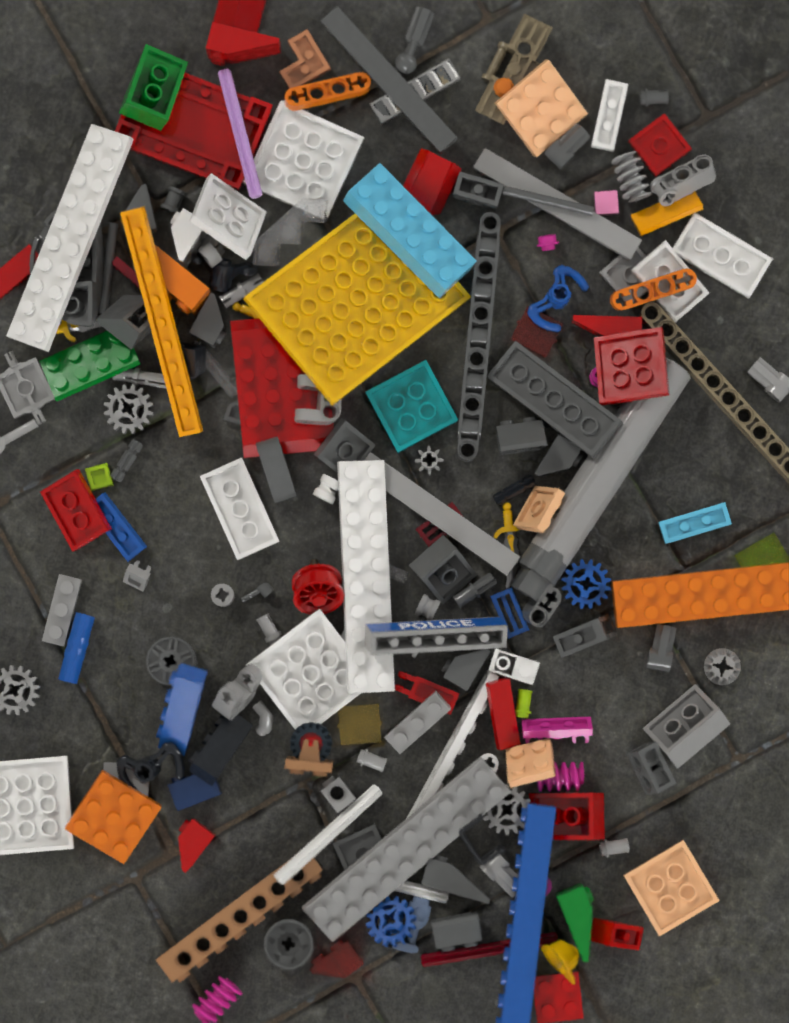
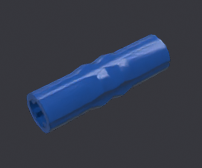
(76, 648)

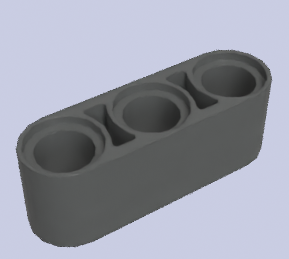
(276, 469)

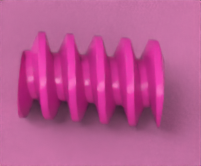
(565, 777)
(216, 1000)

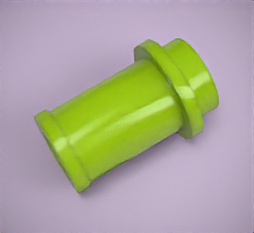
(523, 703)

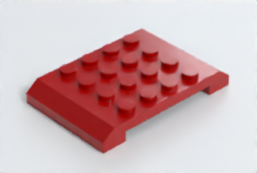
(200, 132)
(270, 392)

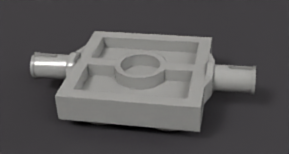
(25, 388)

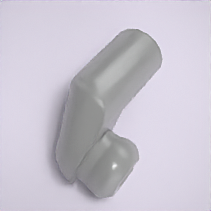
(266, 719)

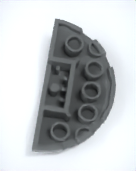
(87, 293)

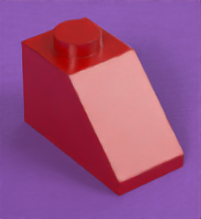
(192, 842)
(616, 934)

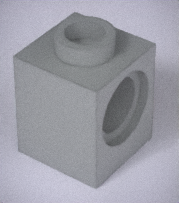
(337, 804)

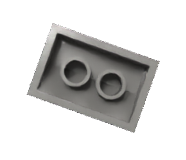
(686, 726)

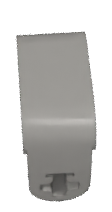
(313, 416)
(238, 694)

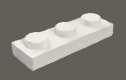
(609, 115)

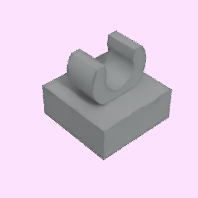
(136, 576)

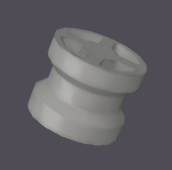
(227, 597)
(427, 607)

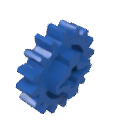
(588, 573)
(396, 914)

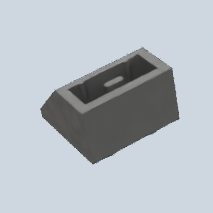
(126, 320)

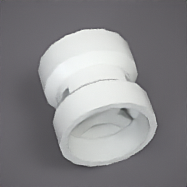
(327, 489)

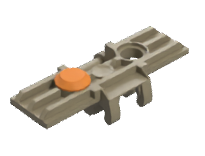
(529, 32)

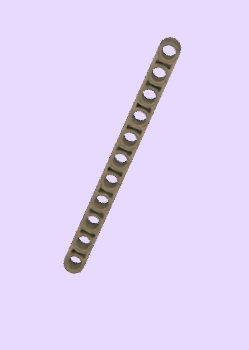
(723, 387)

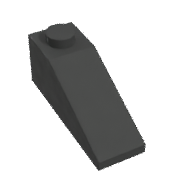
(446, 877)

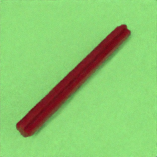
(478, 951)

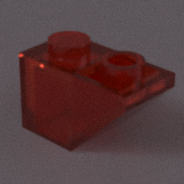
(339, 962)

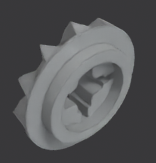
(713, 673)

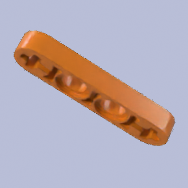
(326, 88)
(653, 290)

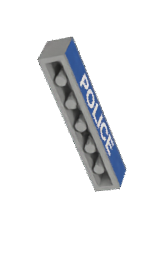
(435, 635)

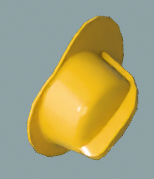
(562, 957)

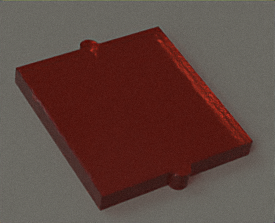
(534, 337)

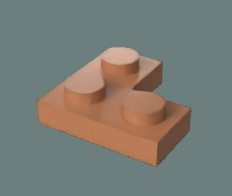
(309, 64)

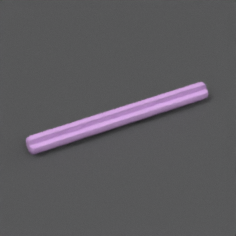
(240, 133)

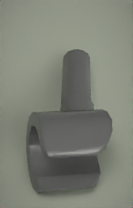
(265, 589)

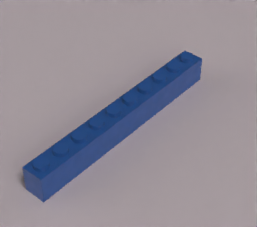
(527, 913)

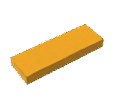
(659, 216)

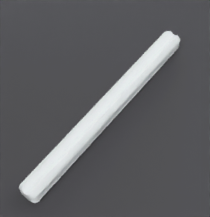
(328, 834)

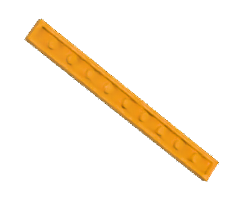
(161, 321)

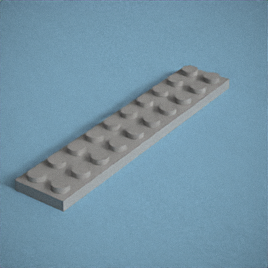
(405, 849)

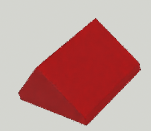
(240, 13)

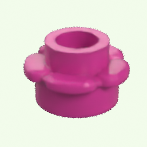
(547, 242)

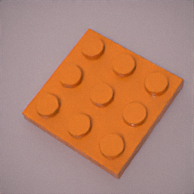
(113, 816)

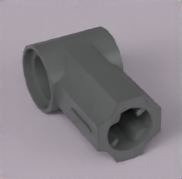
(563, 150)
(661, 653)

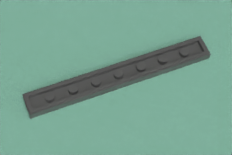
(388, 80)

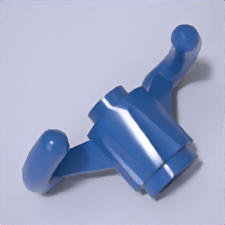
(557, 297)

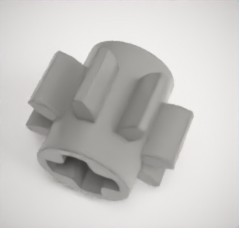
(433, 456)

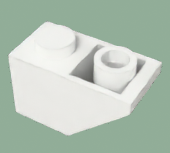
(514, 666)

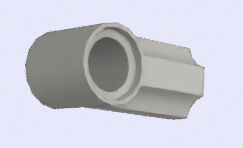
(774, 382)
(499, 871)

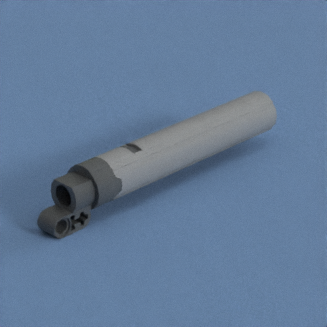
(588, 498)

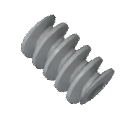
(630, 177)

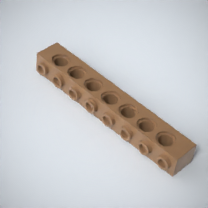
(170, 960)

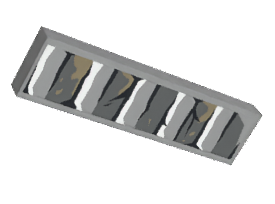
(425, 86)

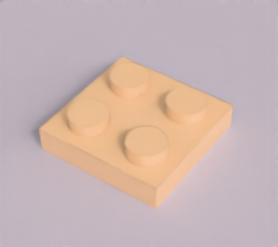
(539, 509)
(530, 762)

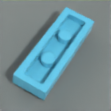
(694, 523)

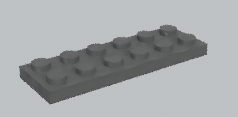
(554, 399)

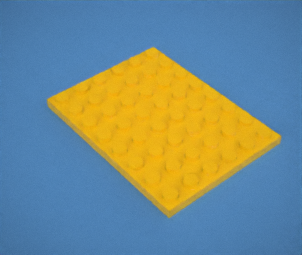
(348, 308)

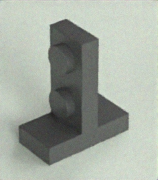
(585, 635)

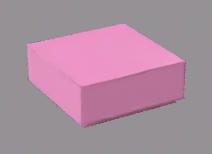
(606, 202)

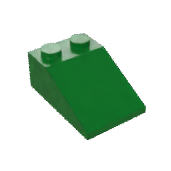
(153, 87)
(578, 915)

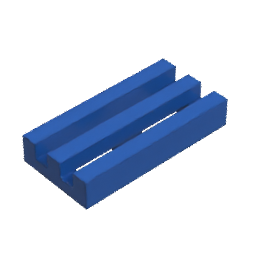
(517, 631)

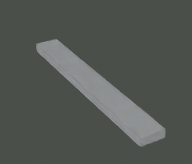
(593, 226)
(448, 520)

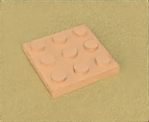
(541, 108)
(671, 887)

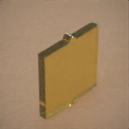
(359, 724)

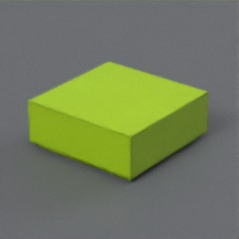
(99, 477)

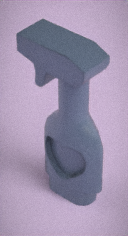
(422, 912)

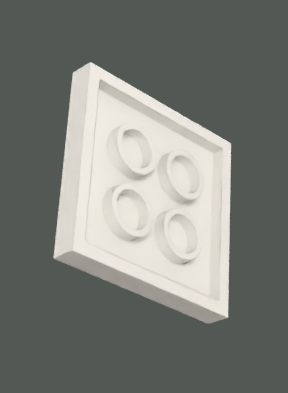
(228, 216)

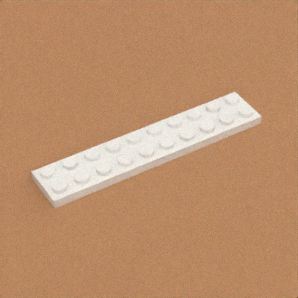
(70, 237)
(364, 571)

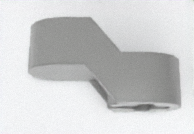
(211, 251)

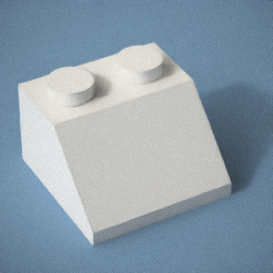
(186, 236)

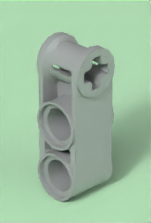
(684, 180)

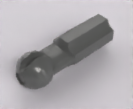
(414, 37)

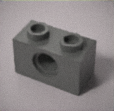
(478, 191)

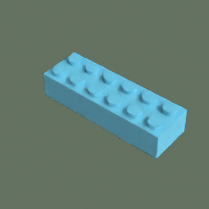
(409, 230)

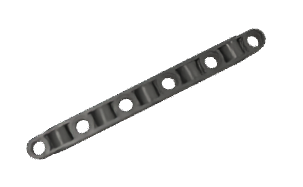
(478, 336)

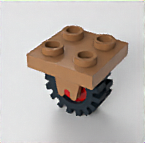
(310, 748)

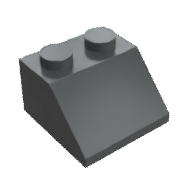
(520, 436)
(443, 569)
(456, 930)

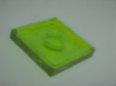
(763, 552)

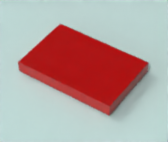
(75, 510)

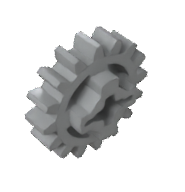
(120, 415)
(21, 700)
(495, 821)

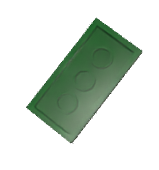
(87, 364)

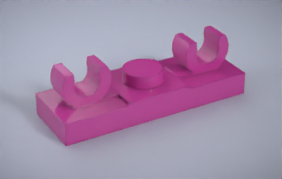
(557, 728)

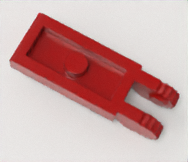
(423, 689)

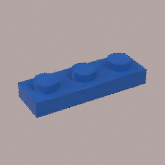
(122, 533)

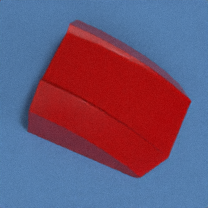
(432, 180)

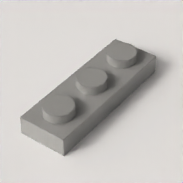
(62, 610)
(417, 722)

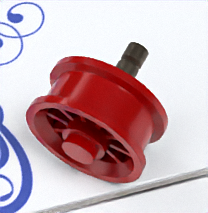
(317, 588)

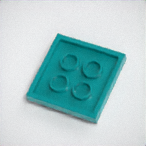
(411, 406)

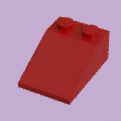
(238, 45)
(576, 815)

